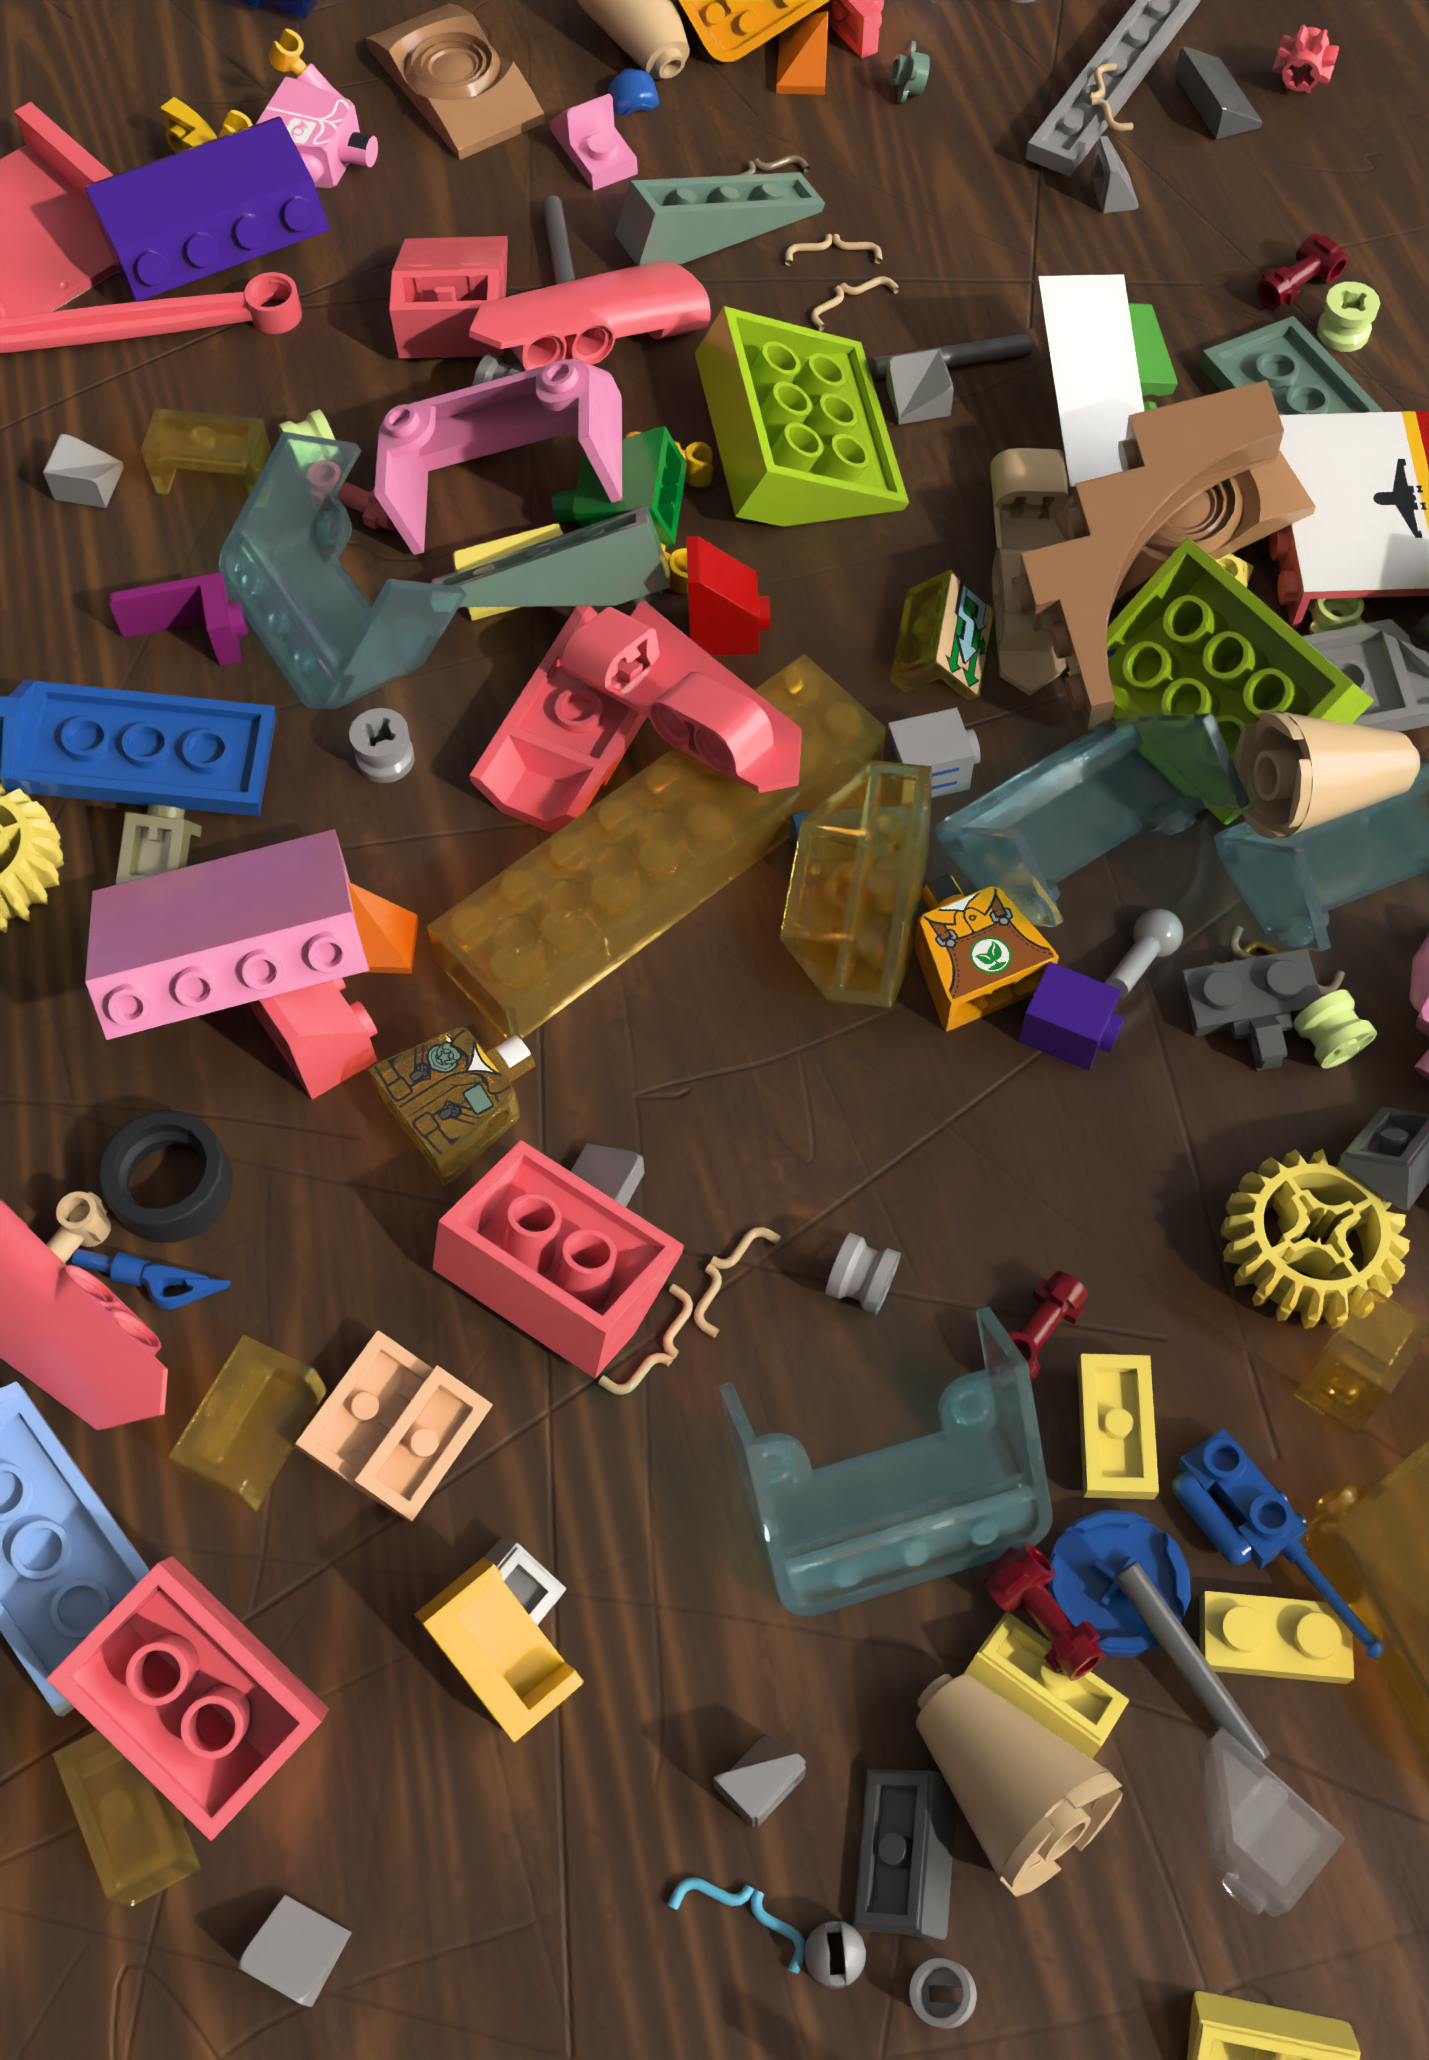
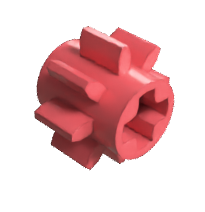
(1305, 59)

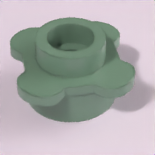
(909, 72)

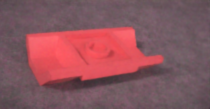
(555, 743)

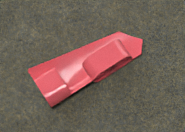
(588, 314)
(686, 696)
(74, 1334)

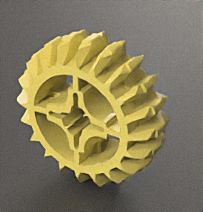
(27, 855)
(1320, 1203)

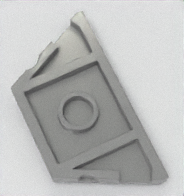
(1385, 667)

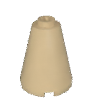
(645, 30)
(1318, 770)
(1014, 1780)

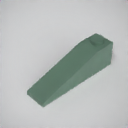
(702, 215)
(586, 567)

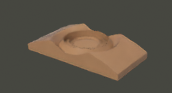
(457, 79)
(1220, 520)

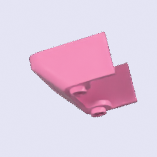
(494, 419)

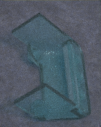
(301, 597)
(1089, 800)
(1303, 876)
(906, 1507)

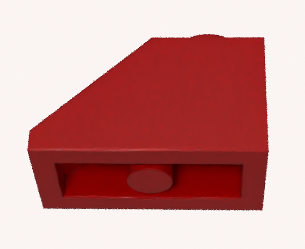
(723, 601)

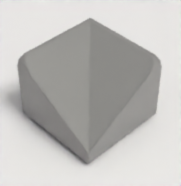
(919, 386)
(81, 473)
(761, 1779)

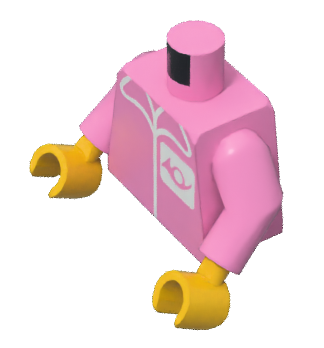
(315, 115)

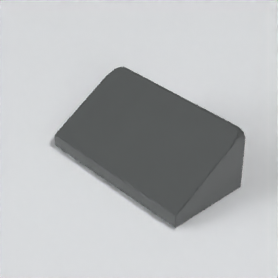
(1215, 94)
(1392, 1155)
(906, 1854)

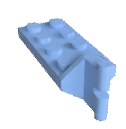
(58, 1547)

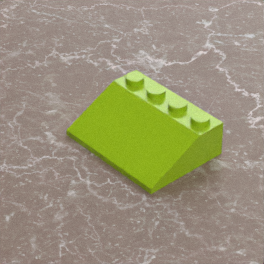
(796, 422)
(1212, 646)

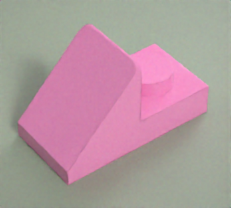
(594, 143)

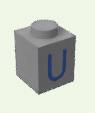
(936, 742)

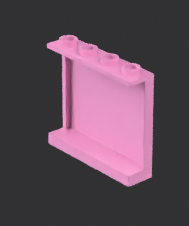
(221, 934)

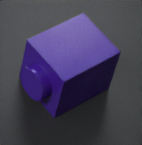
(1072, 1016)

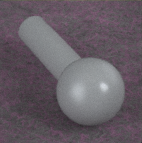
(1155, 935)

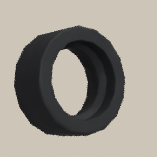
(137, 1142)

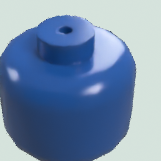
(633, 91)

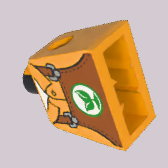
(977, 952)

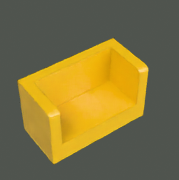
(498, 1649)

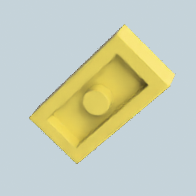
(1117, 1426)
(1275, 1637)

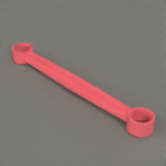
(157, 317)

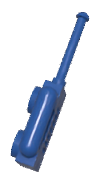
(1265, 1518)

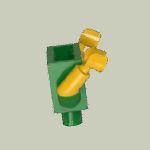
(651, 477)

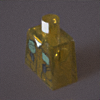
(453, 1096)

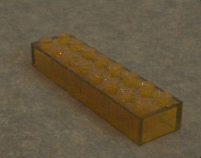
(641, 862)

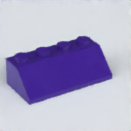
(207, 208)

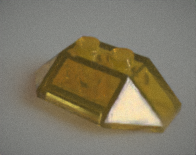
(860, 884)

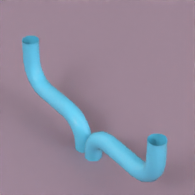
(756, 1907)

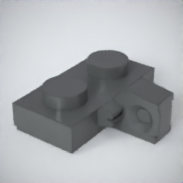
(1252, 1000)

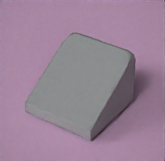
(1111, 179)
(610, 1171)
(525, 1578)
(295, 1951)

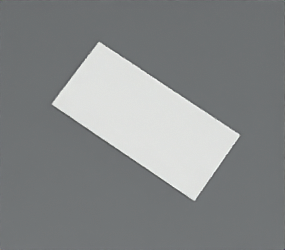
(1091, 368)

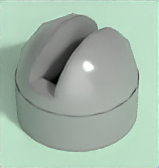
(818, 1954)
(947, 1975)

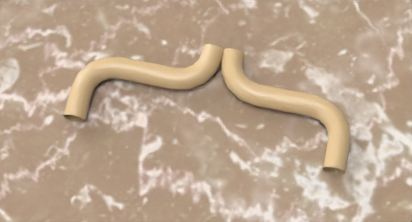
(1095, 98)
(838, 243)
(844, 288)
(724, 1264)
(621, 1389)

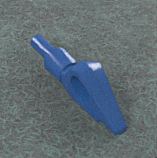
(156, 1277)

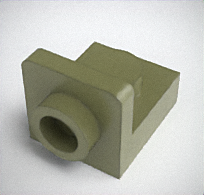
(154, 842)

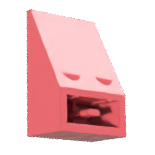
(439, 292)

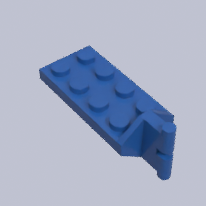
(135, 747)

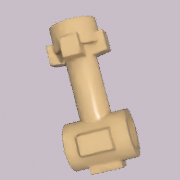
(82, 1223)

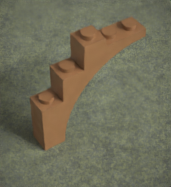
(1165, 464)

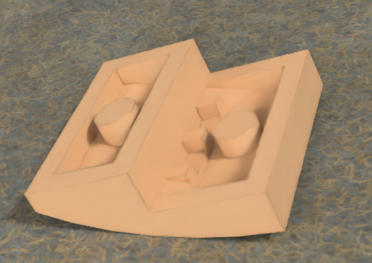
(393, 1426)

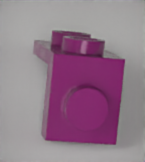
(182, 605)

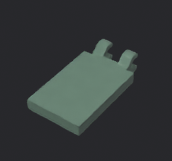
(1296, 367)

